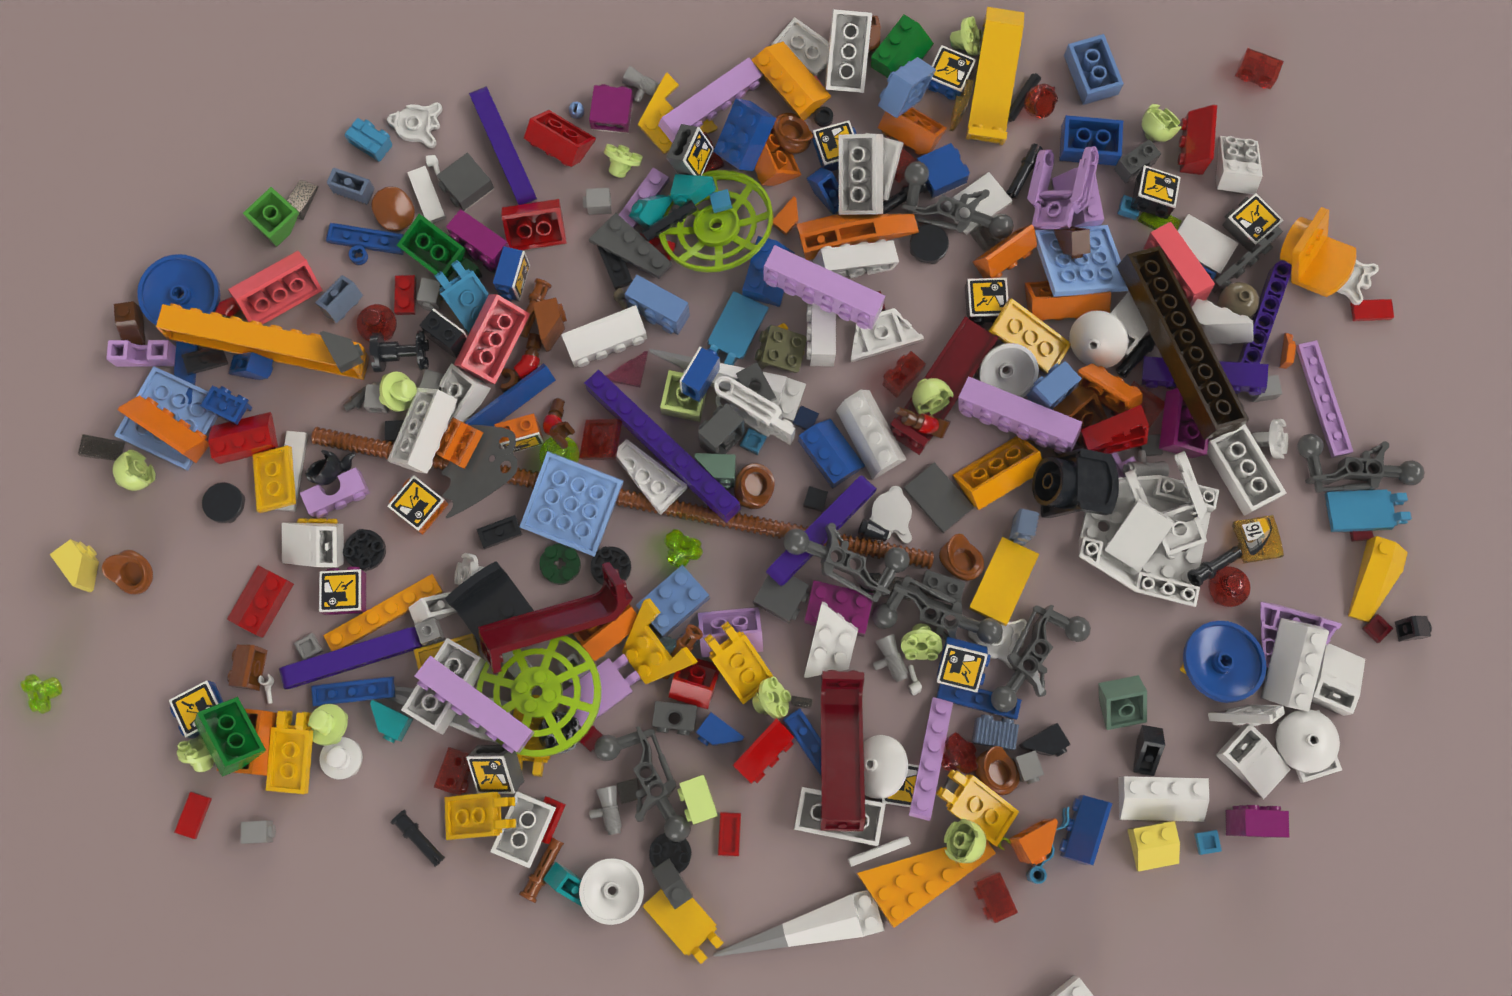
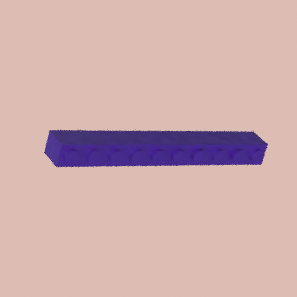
(663, 446)

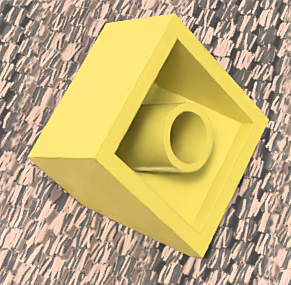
(77, 564)
(1155, 845)

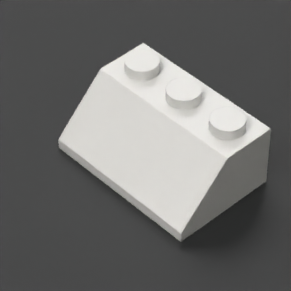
(532, 821)

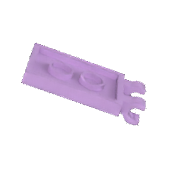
(613, 685)

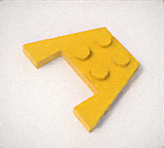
(660, 107)
(647, 652)

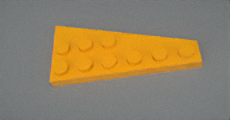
(915, 881)

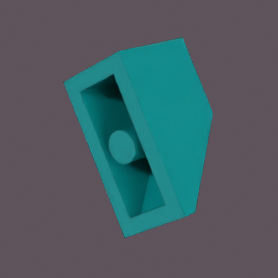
(691, 188)
(650, 209)
(390, 722)
(564, 882)

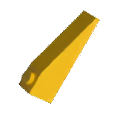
(1379, 571)

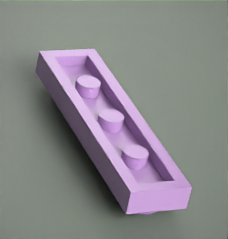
(651, 186)

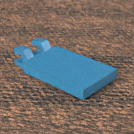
(463, 294)
(737, 327)
(1365, 510)

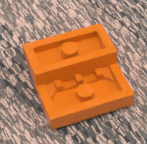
(459, 442)

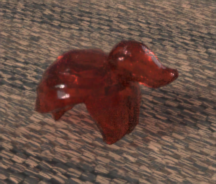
(1040, 101)

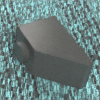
(343, 351)
(672, 883)

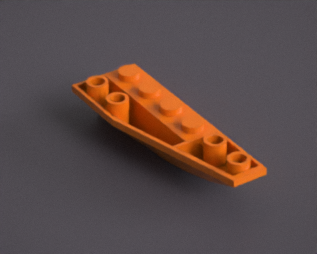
(853, 229)

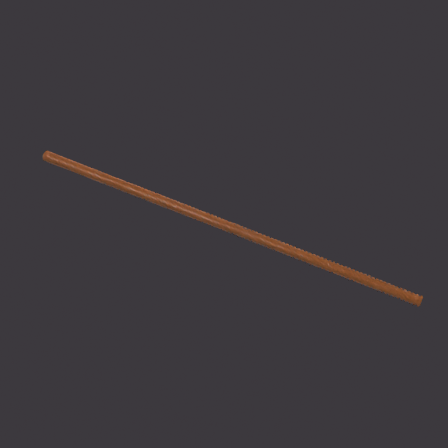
(627, 498)

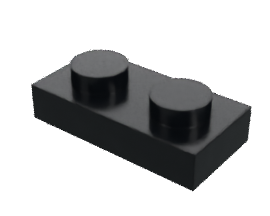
(204, 360)
(499, 532)

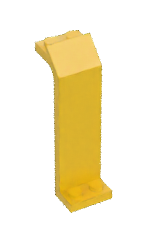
(995, 75)

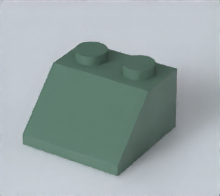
(719, 466)
(1123, 702)

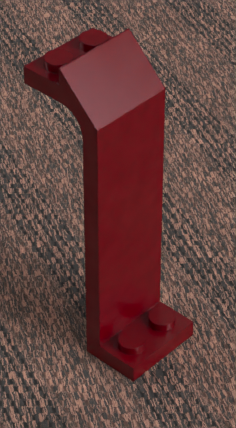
(955, 363)
(555, 620)
(842, 751)

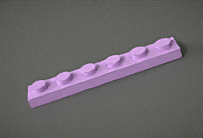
(1324, 399)
(931, 759)

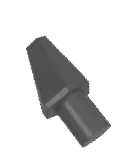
(357, 400)

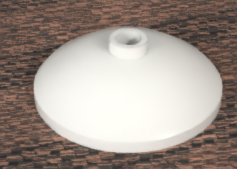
(1106, 332)
(1021, 371)
(1295, 745)
(888, 768)
(606, 907)

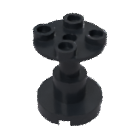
(392, 351)

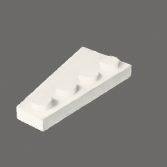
(652, 479)

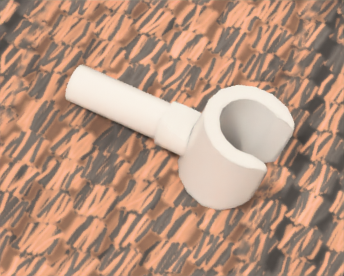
(432, 160)
(267, 686)
(916, 686)

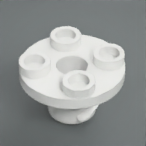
(341, 759)

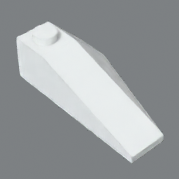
(466, 388)

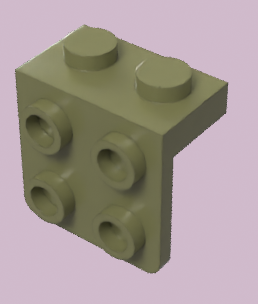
(780, 349)

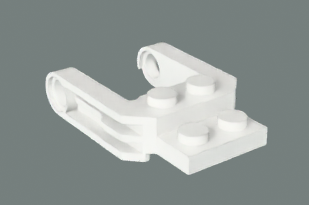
(756, 410)
(1187, 517)

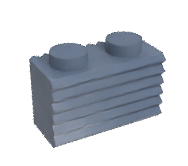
(350, 185)
(339, 299)
(1024, 526)
(995, 733)

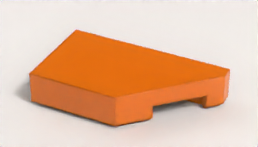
(787, 217)
(1288, 351)

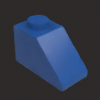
(825, 188)
(251, 366)
(717, 732)

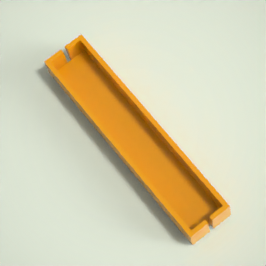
(243, 337)

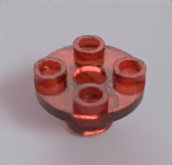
(376, 319)
(1229, 587)
(959, 755)

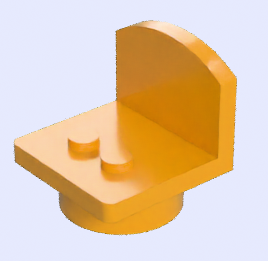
(1315, 258)

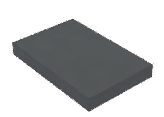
(938, 497)

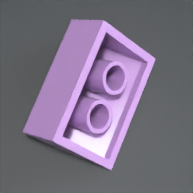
(1093, 213)
(743, 620)

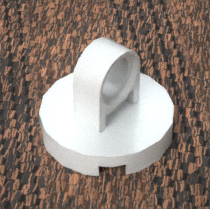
(1275, 439)
(467, 568)

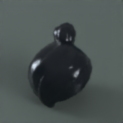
(326, 470)

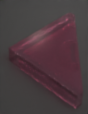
(630, 372)

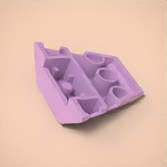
(1270, 621)

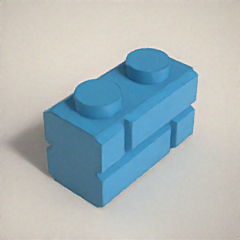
(368, 139)

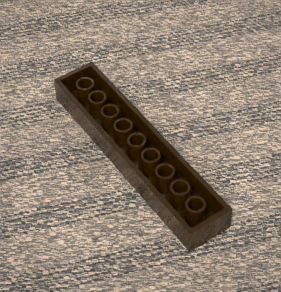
(1182, 343)

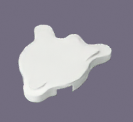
(416, 123)
(1359, 279)
(893, 513)
(1006, 643)

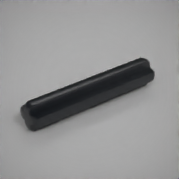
(1018, 104)

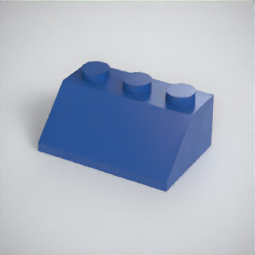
(754, 284)
(830, 452)
(1085, 829)

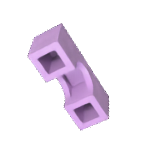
(126, 354)
(351, 489)

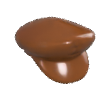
(792, 133)
(393, 209)
(754, 486)
(961, 558)
(128, 571)
(997, 771)

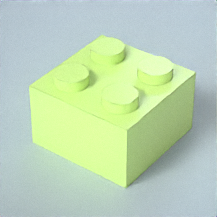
(678, 404)
(698, 800)

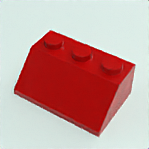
(558, 138)
(1197, 140)
(534, 225)
(235, 442)
(260, 601)
(764, 752)

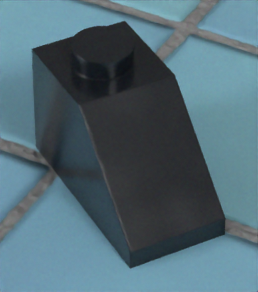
(1413, 628)
(1048, 742)
(1148, 750)

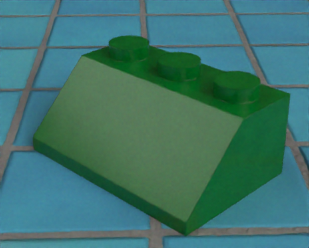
(901, 45)
(431, 246)
(229, 735)

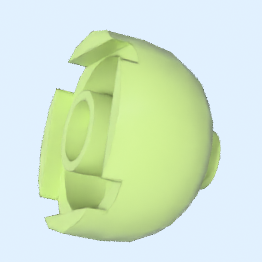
(1159, 124)
(931, 396)
(132, 471)
(965, 841)

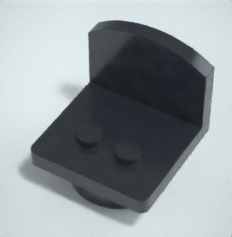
(1076, 483)
(487, 598)

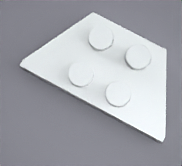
(887, 335)
(831, 643)
(1250, 714)

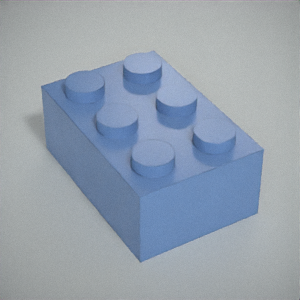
(1093, 69)
(906, 87)
(657, 305)
(1055, 386)
(676, 600)

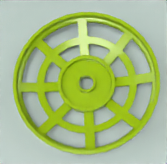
(727, 231)
(551, 695)

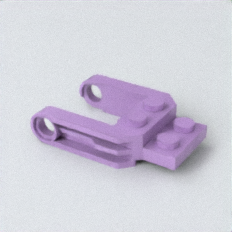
(1057, 207)

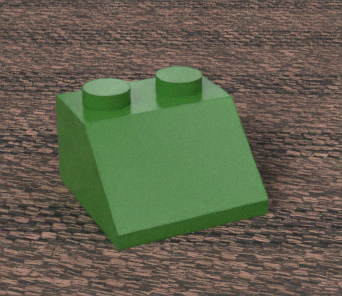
(272, 216)

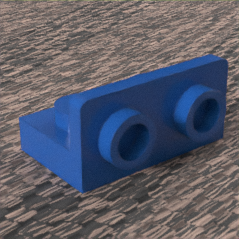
(222, 403)

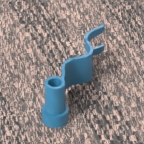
(1041, 874)

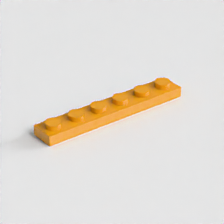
(381, 614)

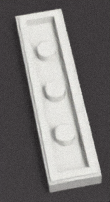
(298, 442)

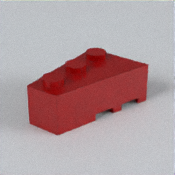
(1117, 432)

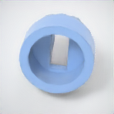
(579, 112)

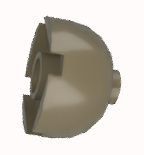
(1239, 298)

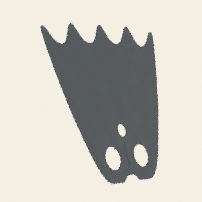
(480, 475)

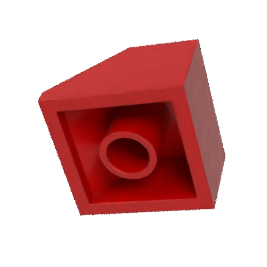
(695, 684)

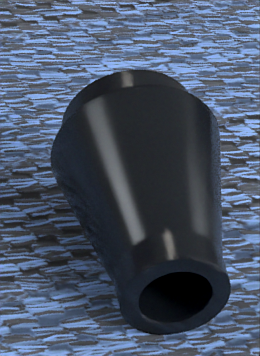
(872, 530)

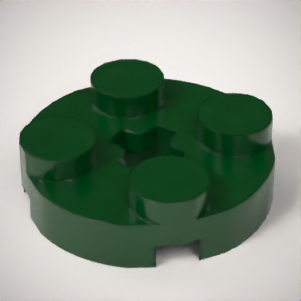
(566, 573)

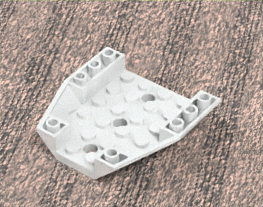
(1162, 574)

